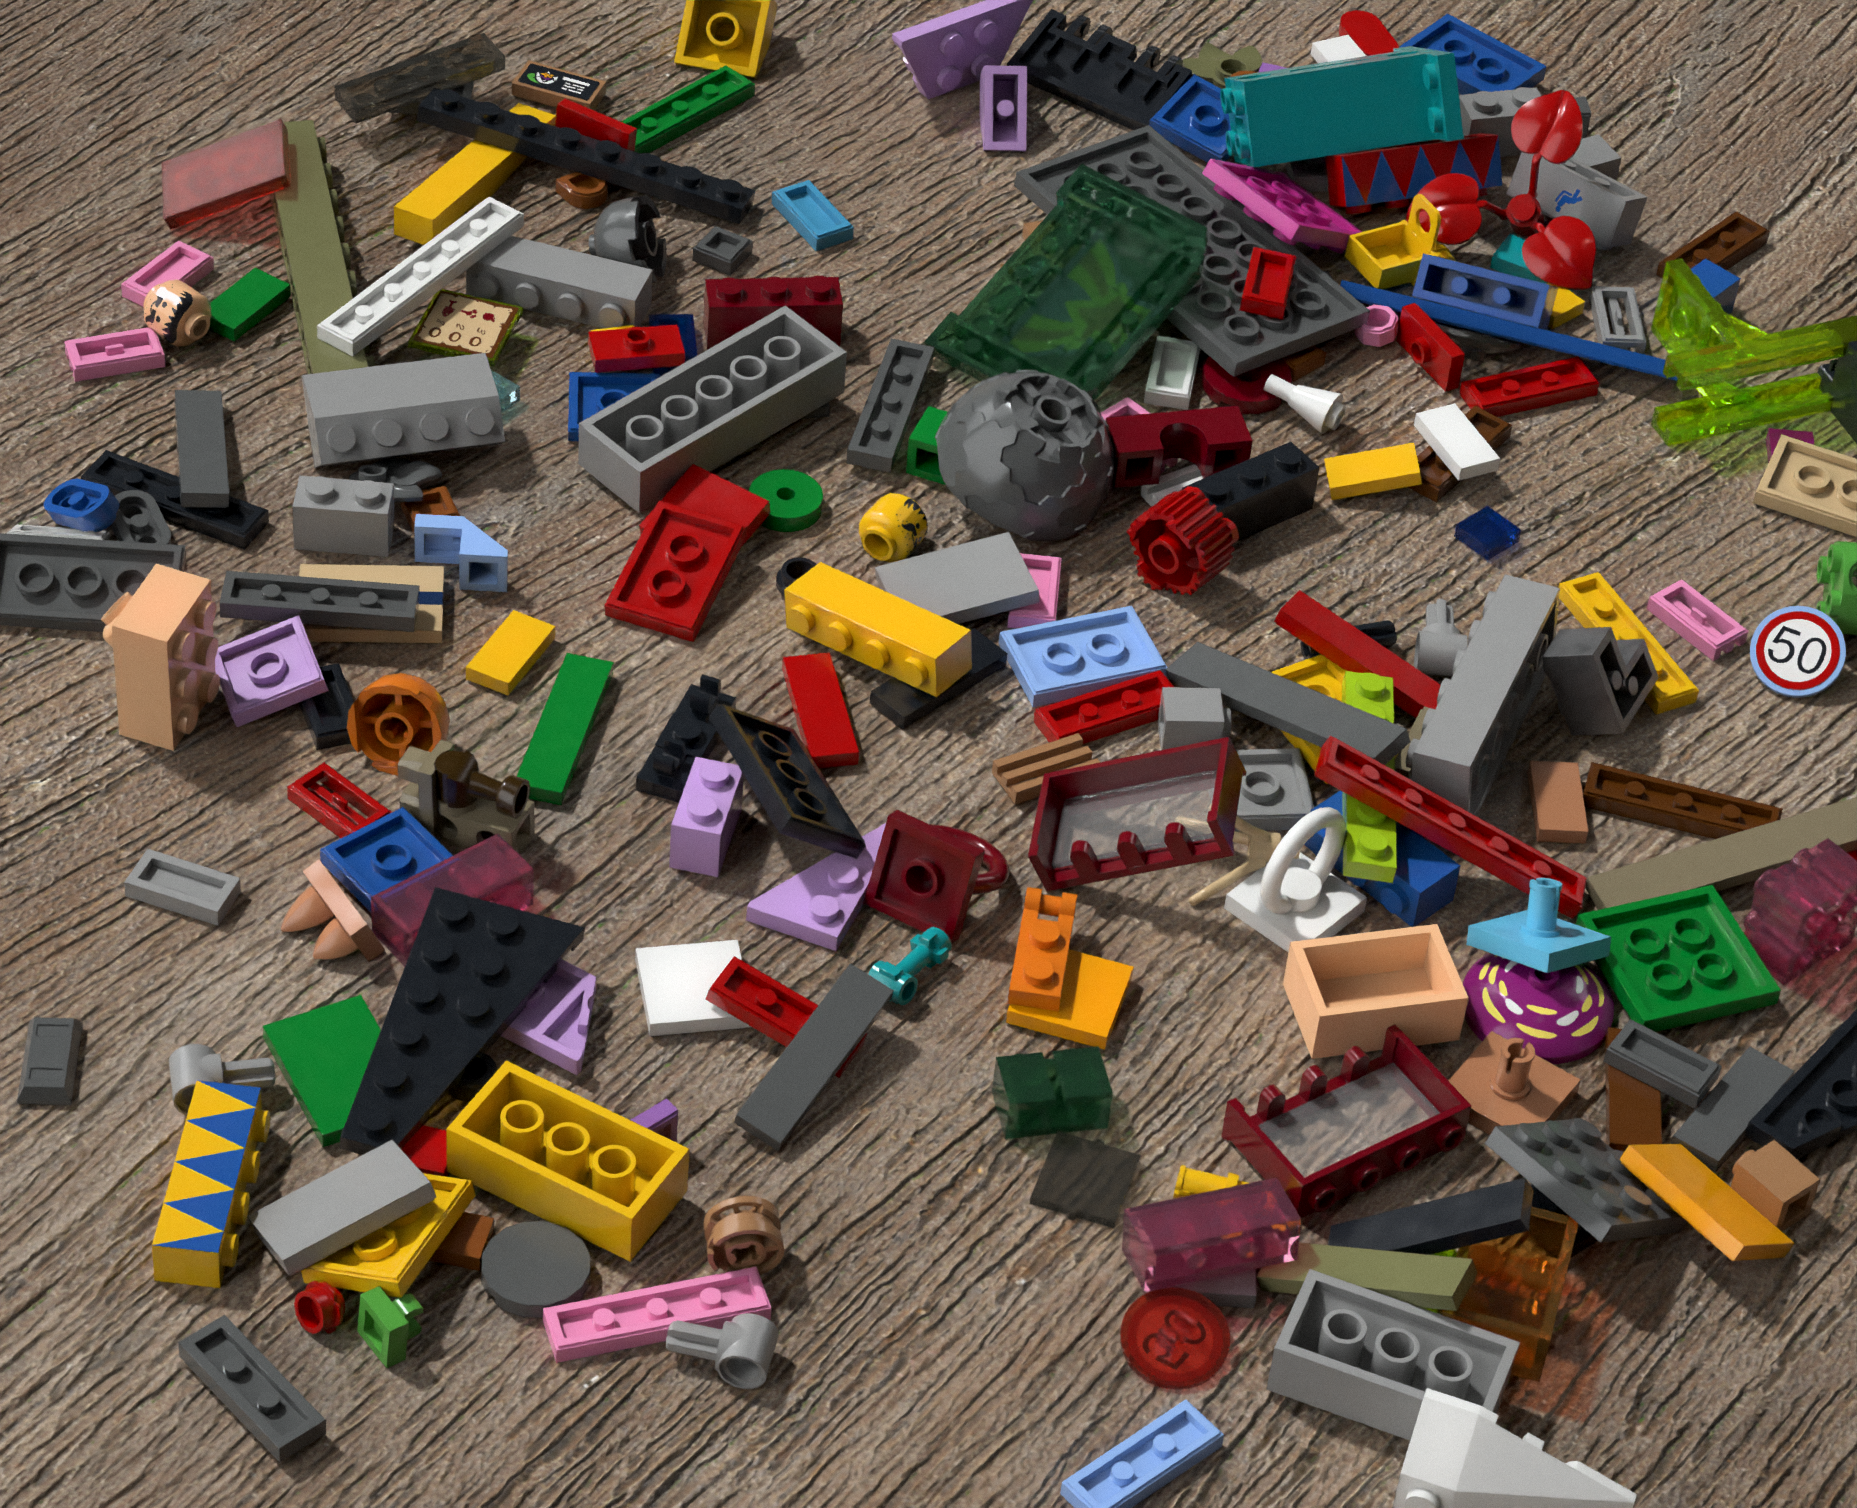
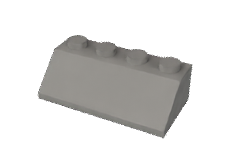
(402, 409)
(1379, 1355)

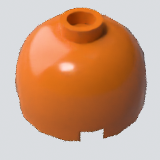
(396, 715)

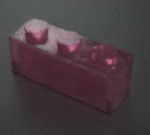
(483, 871)
(1210, 1234)

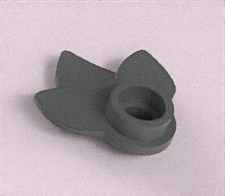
(404, 474)

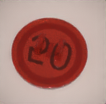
(1175, 1338)

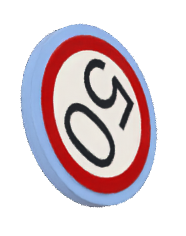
(1797, 651)

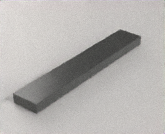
(1286, 703)

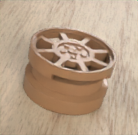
(745, 1236)

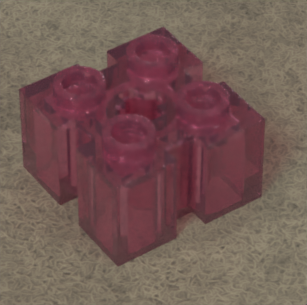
(1804, 910)

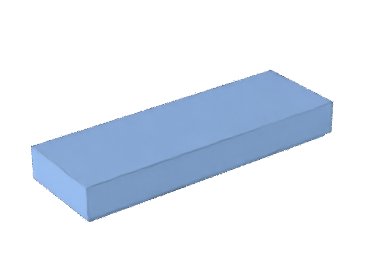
(1144, 1461)

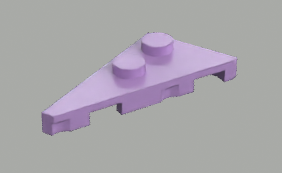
(821, 899)

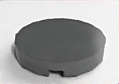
(535, 1268)

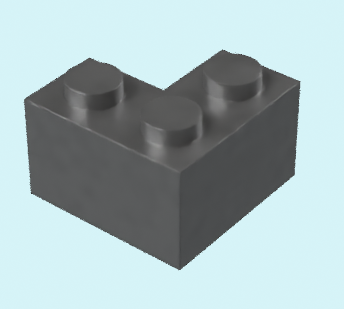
(1598, 678)

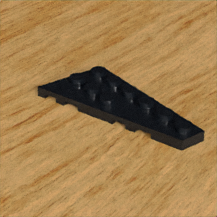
(1816, 1101)

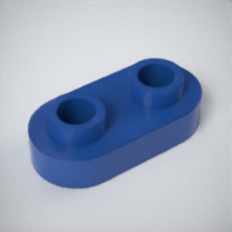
(82, 505)

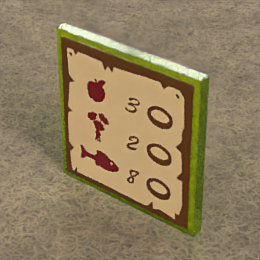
(465, 326)

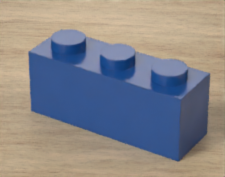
(1485, 291)
(1423, 875)

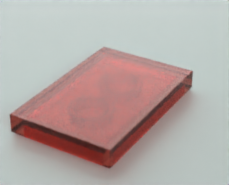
(226, 174)

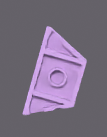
(957, 46)
(557, 1018)

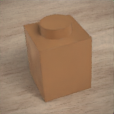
(1775, 1184)

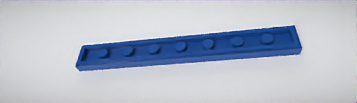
(1511, 330)

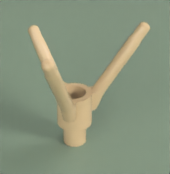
(1259, 851)

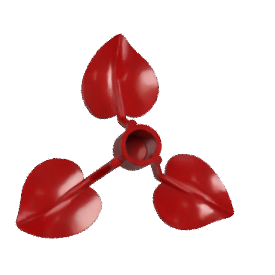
(1556, 254)

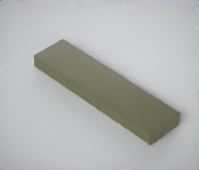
(1409, 1277)

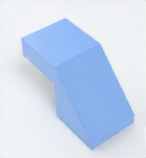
(458, 541)

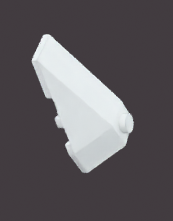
(1471, 1462)

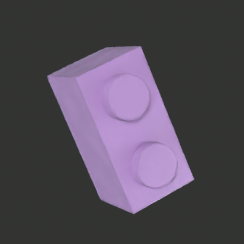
(706, 817)

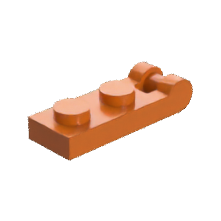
(1042, 950)

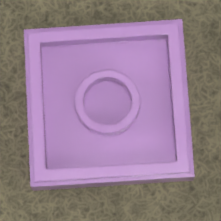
(268, 671)

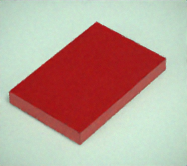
(675, 571)

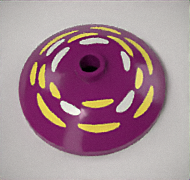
(1555, 1011)

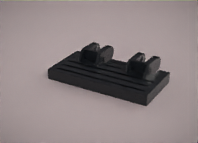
(1099, 71)

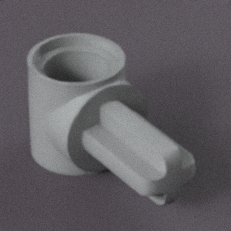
(1438, 641)
(202, 1063)
(740, 1348)

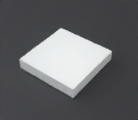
(676, 985)

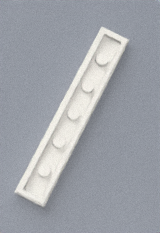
(420, 276)

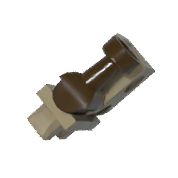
(462, 802)

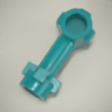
(927, 950)

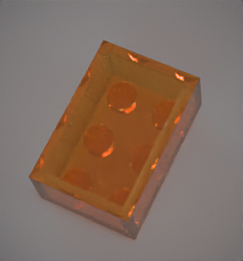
(1520, 1286)

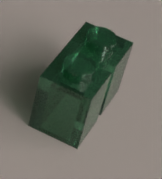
(1053, 1093)

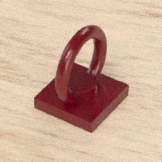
(930, 873)

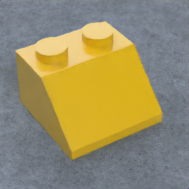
(726, 34)

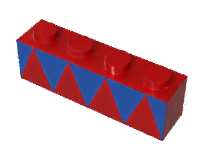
(1402, 170)

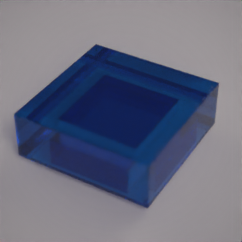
(1487, 533)

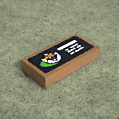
(552, 85)

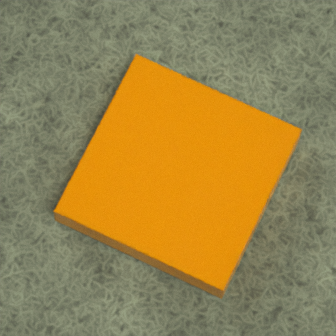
(1088, 1002)

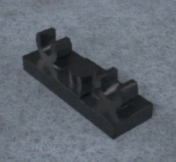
(683, 738)

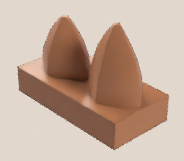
(321, 903)

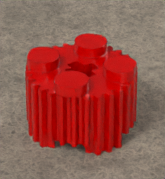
(1182, 542)

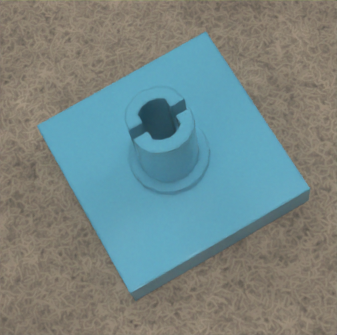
(1537, 935)

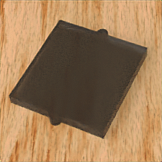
(1085, 1179)

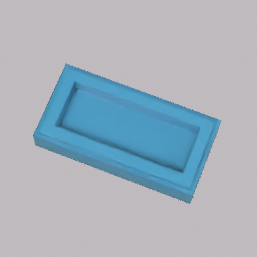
(812, 215)

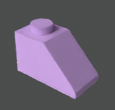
(1003, 108)

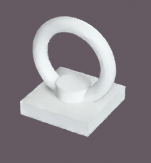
(1299, 896)

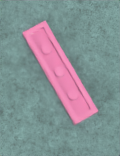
(645, 1314)

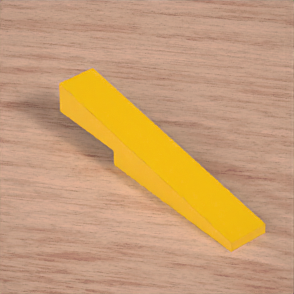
(459, 186)

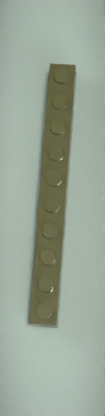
(313, 250)

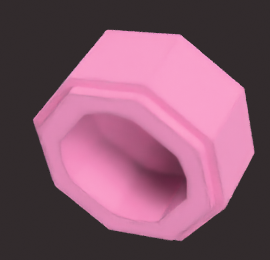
(1380, 328)

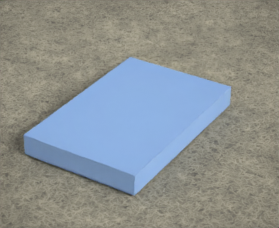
(1080, 654)

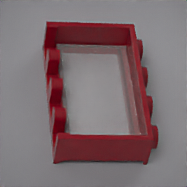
(1137, 814)
(1350, 1128)

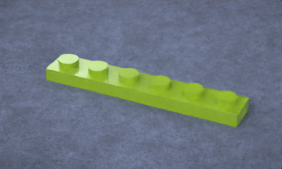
(1369, 835)

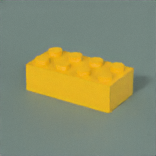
(567, 1160)

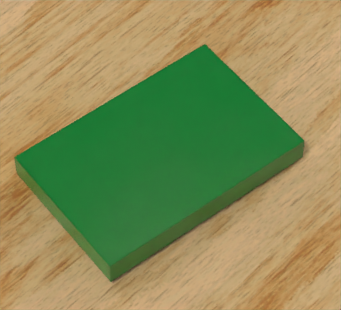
(325, 1060)

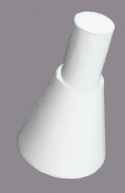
(1317, 406)

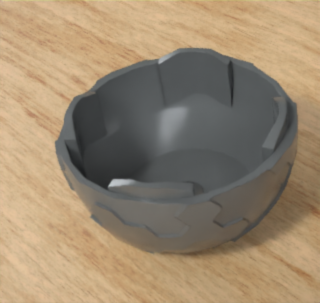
(1028, 454)

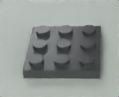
(1584, 1178)

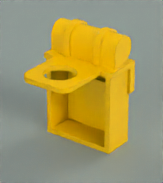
(1394, 252)

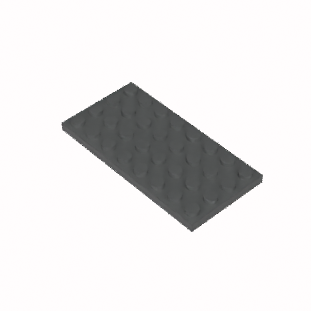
(1210, 311)

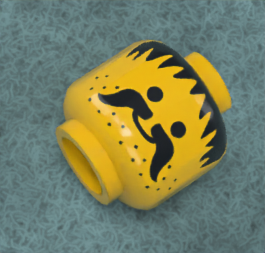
(893, 528)

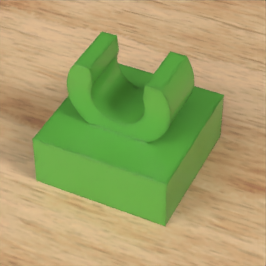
(388, 1324)

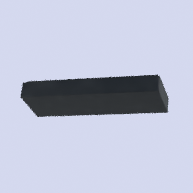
(908, 704)

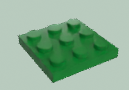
(1680, 959)

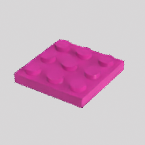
(1282, 203)

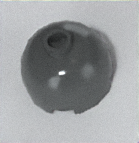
(629, 236)

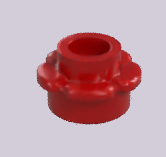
(319, 1307)

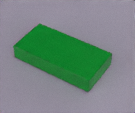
(247, 303)

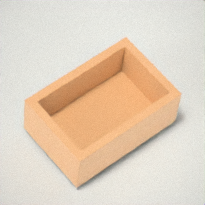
(165, 657)
(1362, 983)

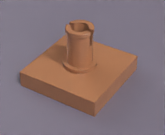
(1512, 1084)

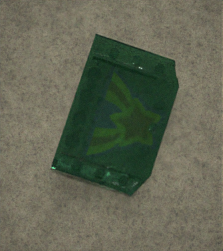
(1079, 288)

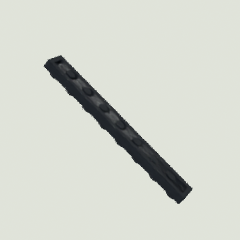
(586, 155)

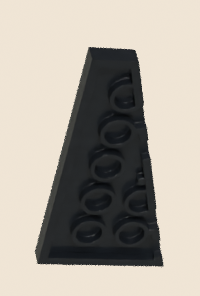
(453, 1002)

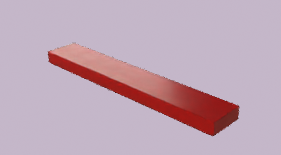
(1445, 823)

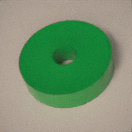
(792, 497)

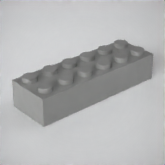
(712, 407)
(1487, 694)

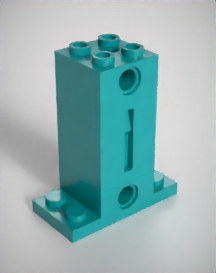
(1342, 106)

